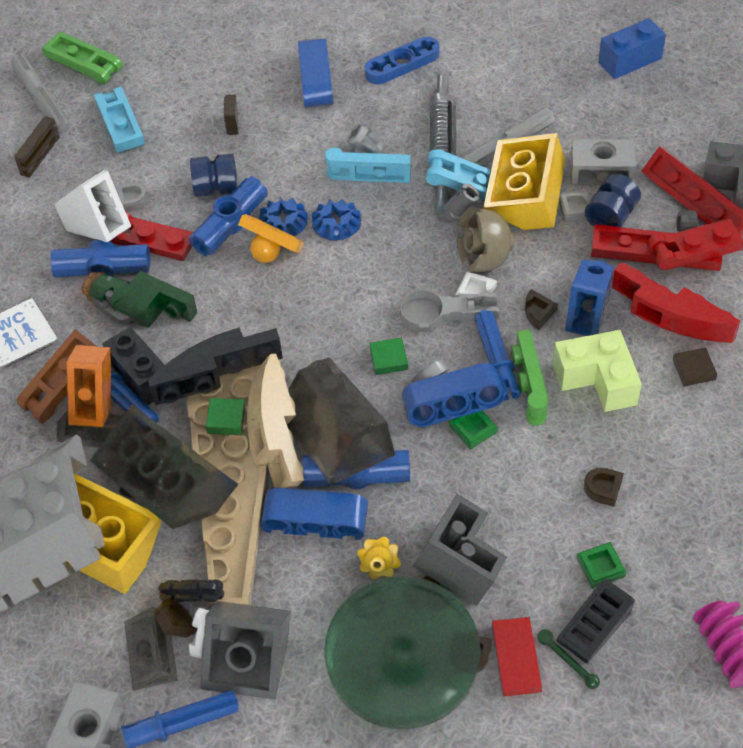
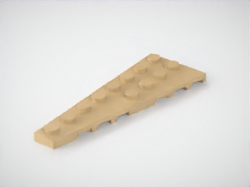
(234, 531)

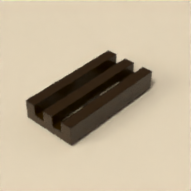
(36, 147)

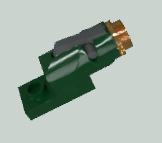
(138, 300)

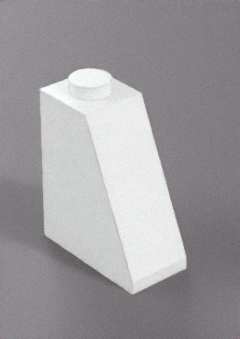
(94, 209)

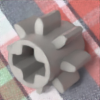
(365, 139)

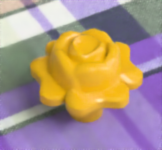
(379, 557)

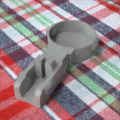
(421, 308)

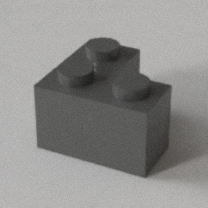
(725, 168)
(458, 557)

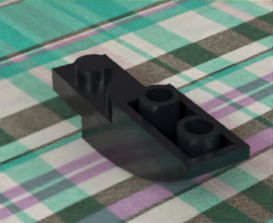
(201, 365)

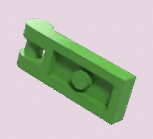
(82, 57)
(530, 378)

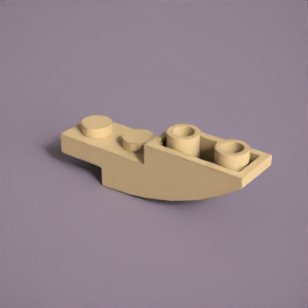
(267, 420)

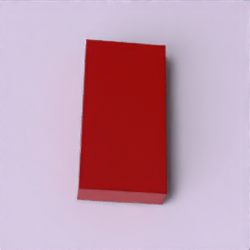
(516, 656)

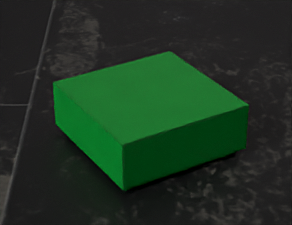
(388, 356)
(225, 416)
(473, 428)
(601, 564)

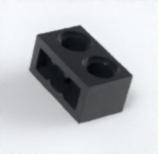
(134, 362)

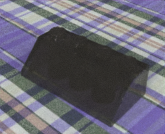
(336, 422)
(162, 471)

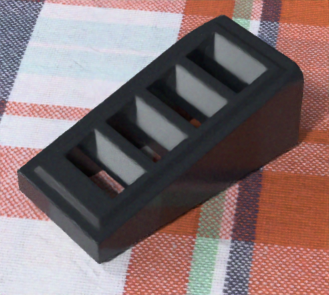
(610, 602)

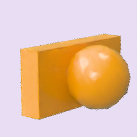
(266, 244)

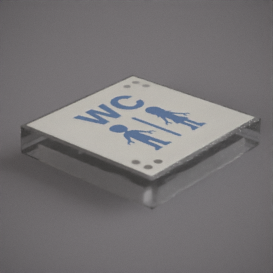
(24, 335)

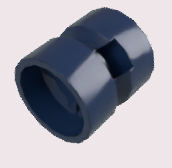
(213, 175)
(613, 201)

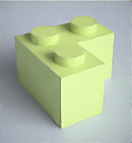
(600, 362)

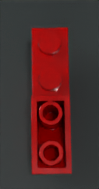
(680, 313)

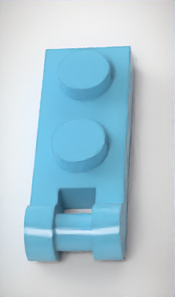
(119, 120)
(367, 166)
(458, 173)

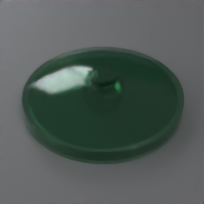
(402, 652)

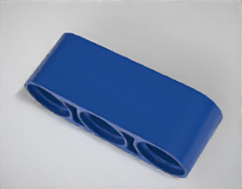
(315, 72)
(453, 395)
(314, 512)

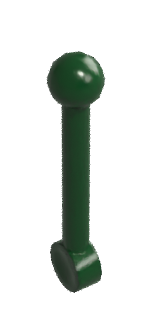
(545, 638)

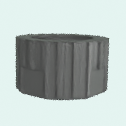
(686, 220)

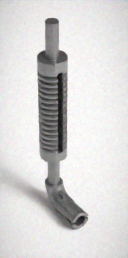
(444, 138)

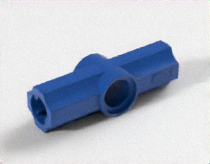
(226, 216)
(100, 257)
(388, 471)

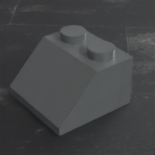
(244, 649)

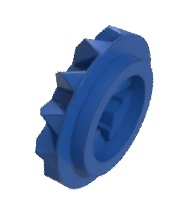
(295, 219)
(328, 228)

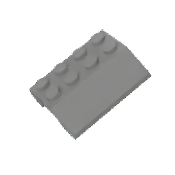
(44, 524)

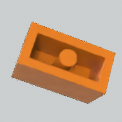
(89, 386)

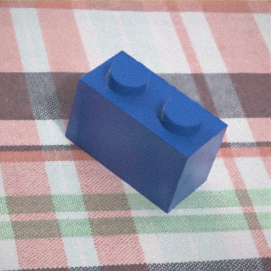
(631, 48)

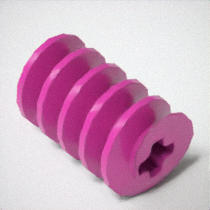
(724, 637)

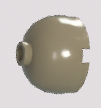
(485, 234)

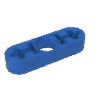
(408, 51)

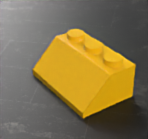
(526, 180)
(126, 533)

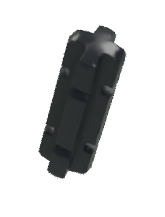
(191, 590)

